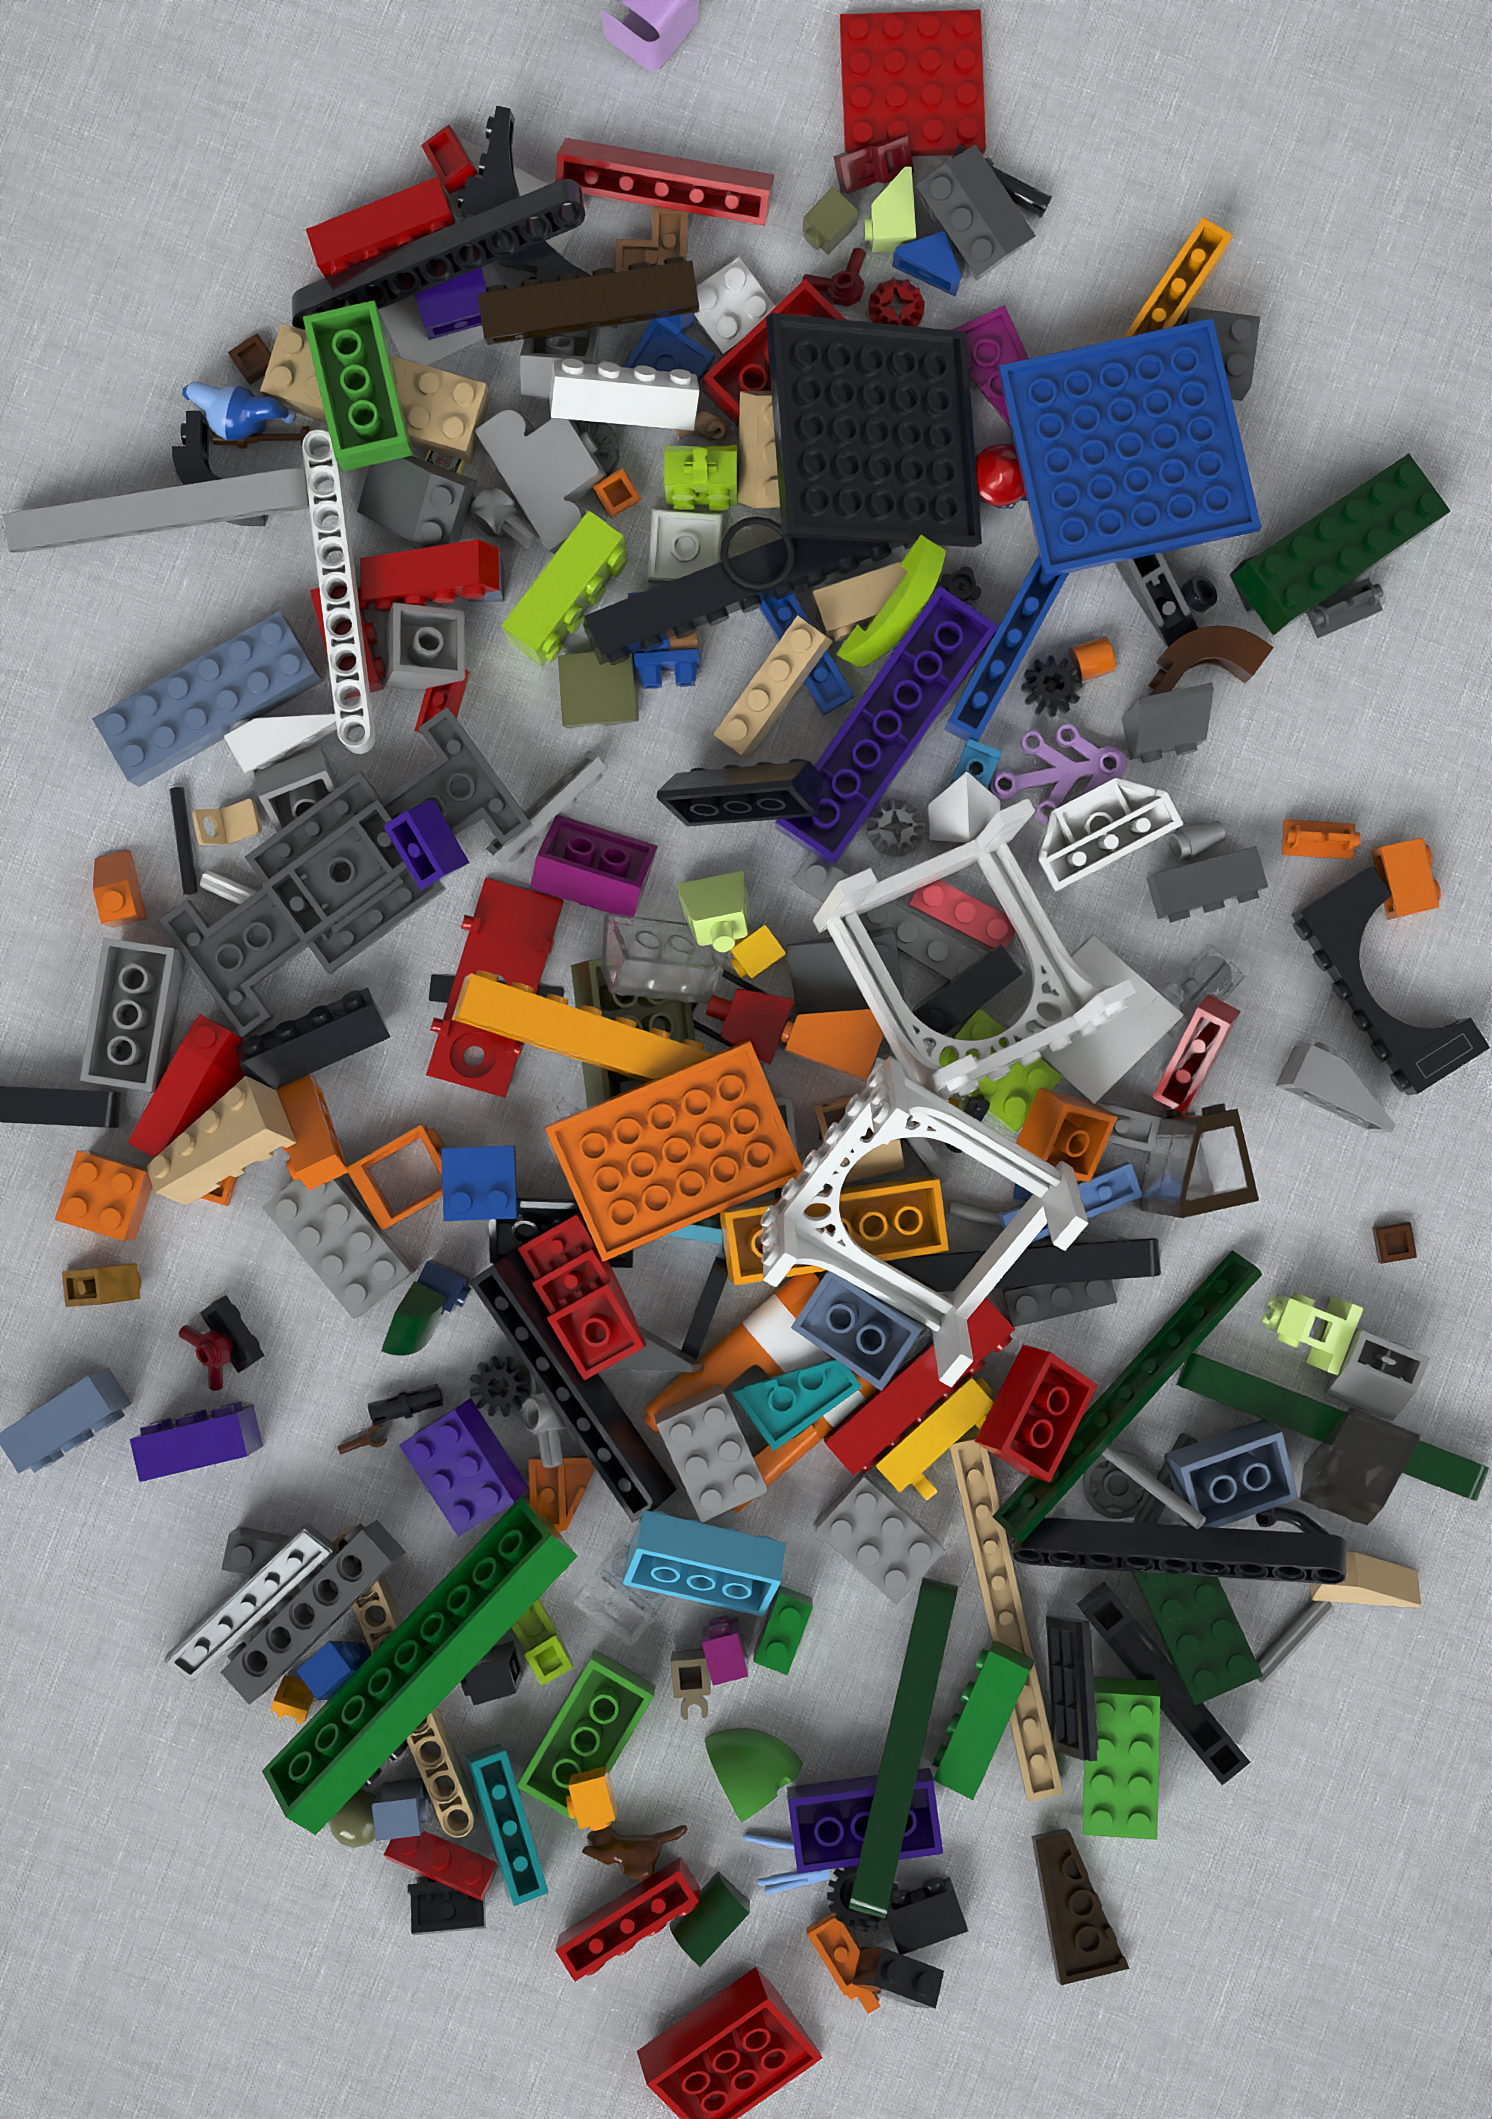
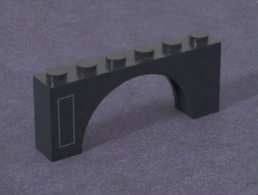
(1335, 932)

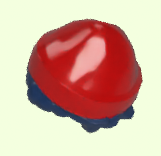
(999, 477)

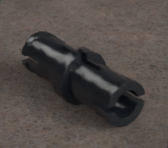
(405, 1404)

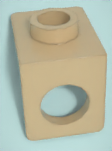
(230, 823)

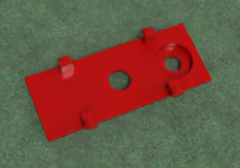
(509, 939)

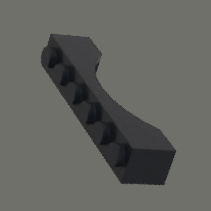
(1149, 1663)

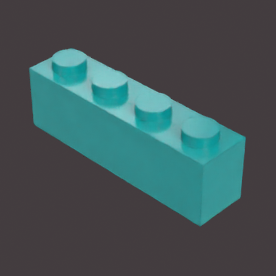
(507, 1824)

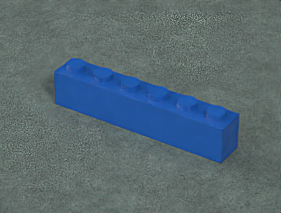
(1004, 653)

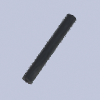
(183, 840)

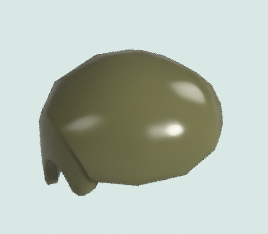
(354, 1821)

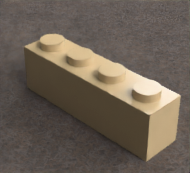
(772, 687)

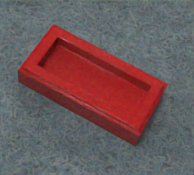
(449, 159)

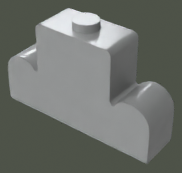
(544, 470)

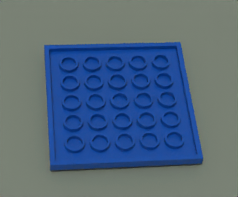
(1129, 448)

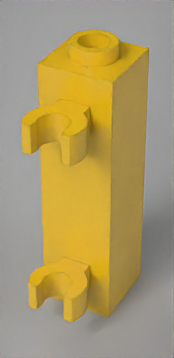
(935, 1435)

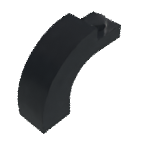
(193, 459)

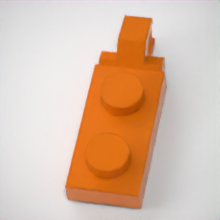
(841, 1955)

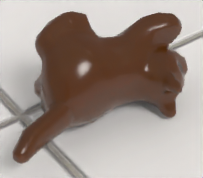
(633, 1853)

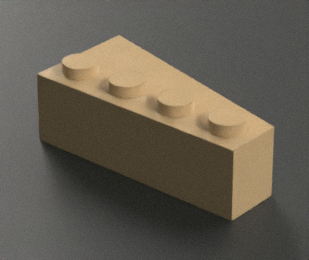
(222, 1142)

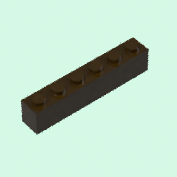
(589, 301)

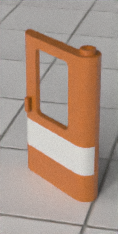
(770, 1342)

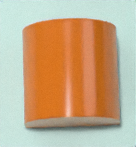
(616, 493)
(1093, 658)

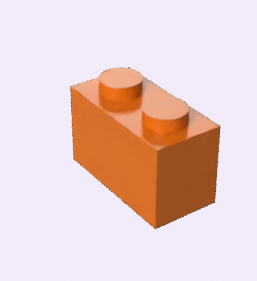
(1408, 877)

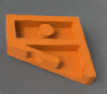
(559, 1489)

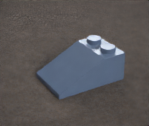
(858, 1329)

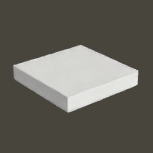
(682, 543)

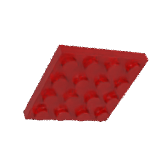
(913, 79)

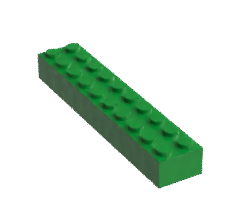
(417, 1666)

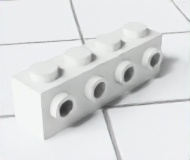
(623, 394)

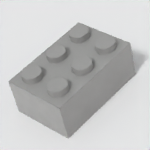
(710, 1453)
(879, 1537)

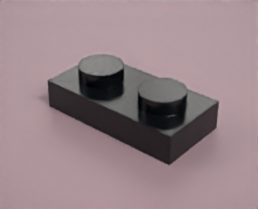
(226, 1319)

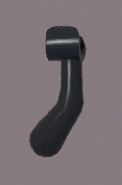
(1294, 1517)

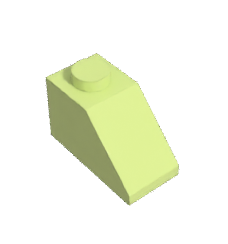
(892, 215)

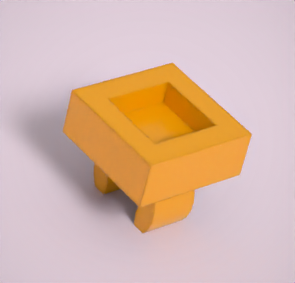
(293, 1699)

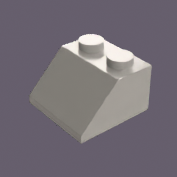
(540, 352)
(424, 646)
(294, 786)

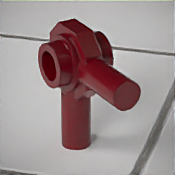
(846, 286)
(212, 1351)

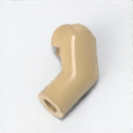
(706, 425)

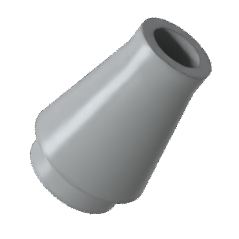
(1195, 839)

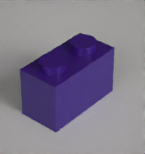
(452, 305)
(426, 844)

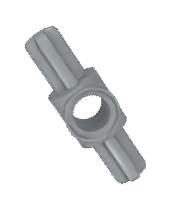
(498, 514)
(544, 1422)

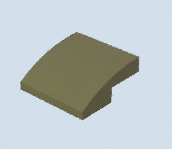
(597, 692)

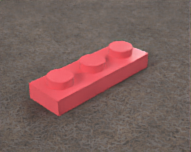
(963, 914)

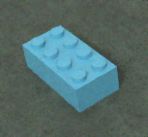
(704, 1563)

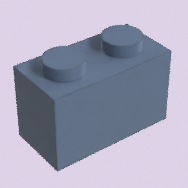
(401, 1809)

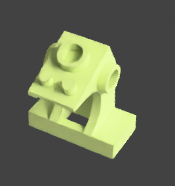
(1295, 1318)

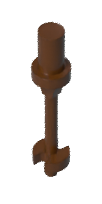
(254, 438)

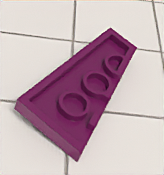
(992, 343)

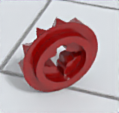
(907, 293)

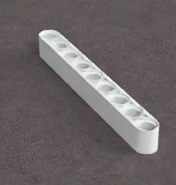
(333, 575)

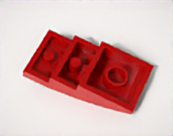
(582, 1297)

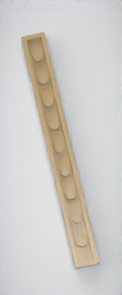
(1005, 1613)

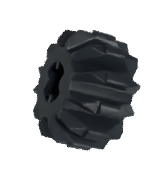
(1044, 674)
(501, 1398)

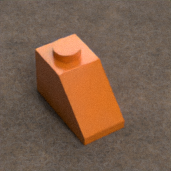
(117, 890)

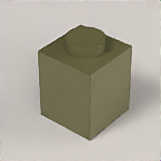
(829, 221)

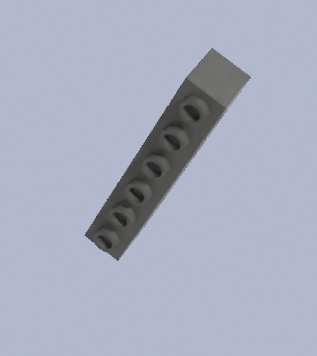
(250, 1672)

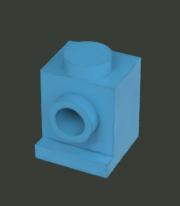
(981, 755)

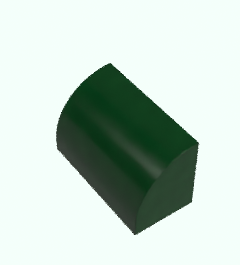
(414, 1321)
(712, 1920)

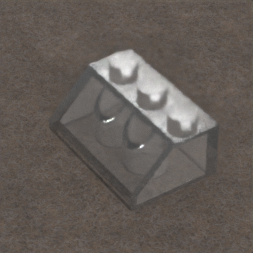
(657, 960)

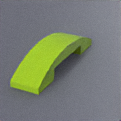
(902, 608)
(542, 1643)

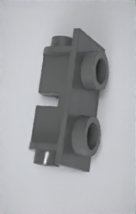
(1346, 607)

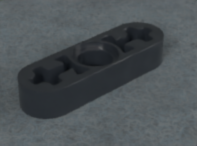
(706, 1308)

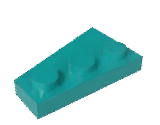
(795, 1399)

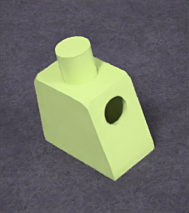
(716, 909)

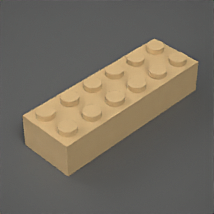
(436, 404)

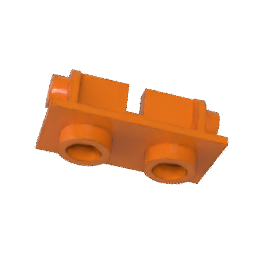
(1319, 839)

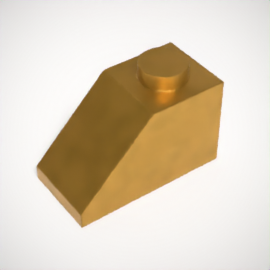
(101, 1285)

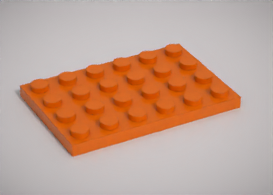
(675, 1150)

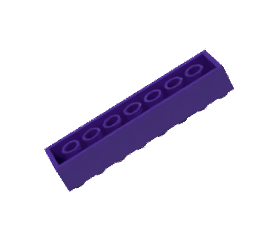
(891, 722)

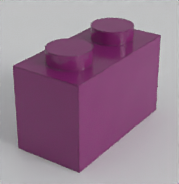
(725, 1650)

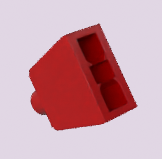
(753, 1018)

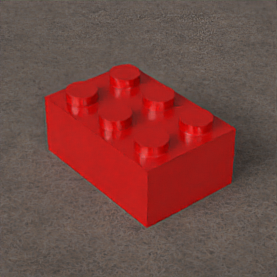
(1036, 1412)

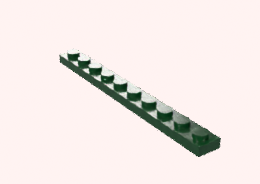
(1131, 1392)

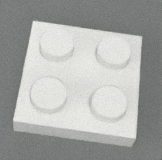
(731, 305)

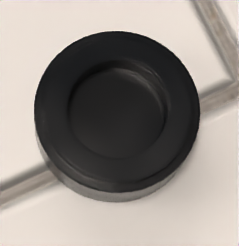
(1199, 593)

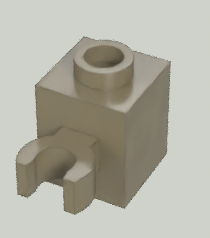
(691, 1679)

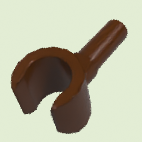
(362, 1441)

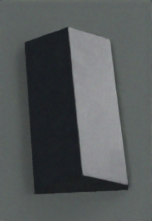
(533, 1219)

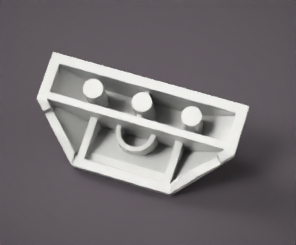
(1103, 829)

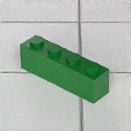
(983, 1719)

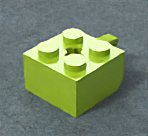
(700, 476)

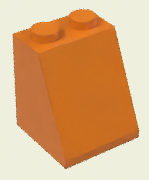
(835, 1040)

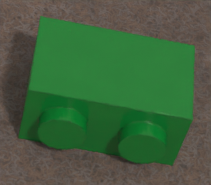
(783, 1630)

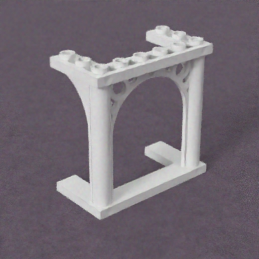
(1078, 998)
(885, 1105)

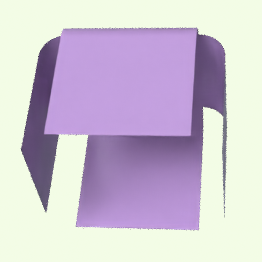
(652, 29)

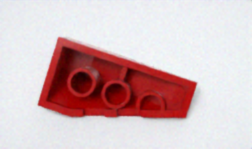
(194, 1081)

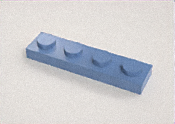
(1103, 1193)

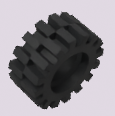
(841, 1898)

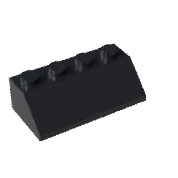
(744, 793)

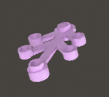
(1064, 770)

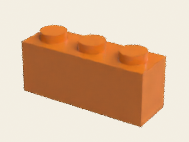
(317, 1153)

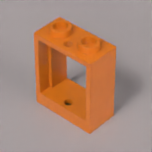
(370, 1189)

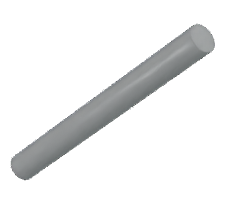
(1154, 1486)

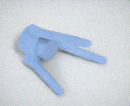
(785, 1880)

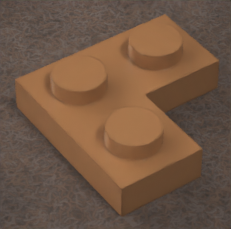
(667, 241)

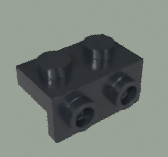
(443, 1909)

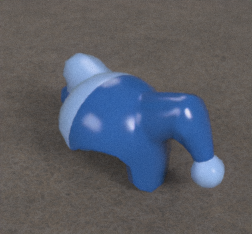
(236, 411)

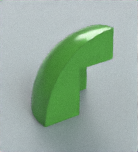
(751, 1767)

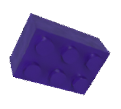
(195, 1441)
(464, 1467)

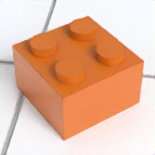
(1067, 1131)
(105, 1195)

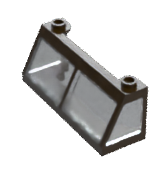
(1198, 1164)

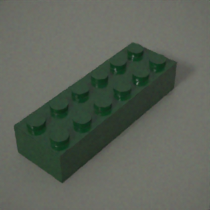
(1340, 544)

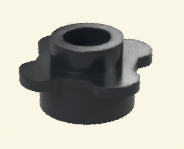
(965, 577)

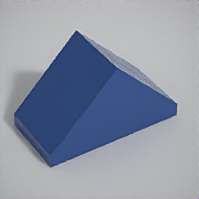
(930, 261)

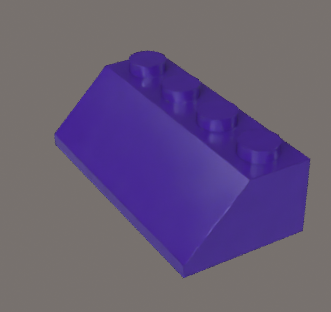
(833, 1819)

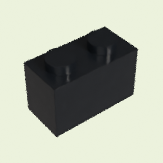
(494, 1675)
(926, 1915)
(898, 1977)

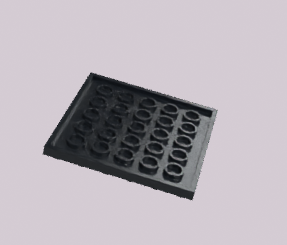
(873, 431)

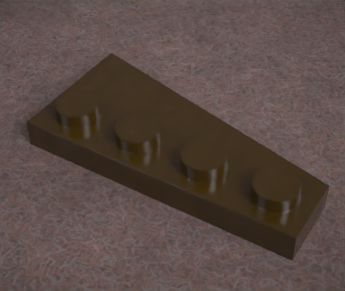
(1077, 1927)

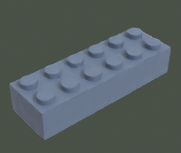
(207, 697)

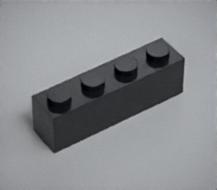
(313, 1040)

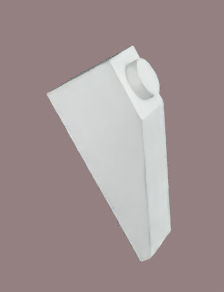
(275, 739)

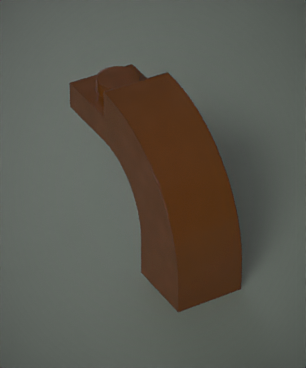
(1218, 645)

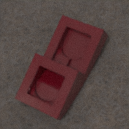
(872, 163)

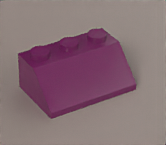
(593, 866)

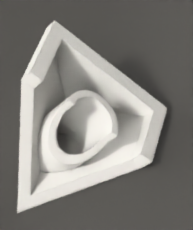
(961, 811)

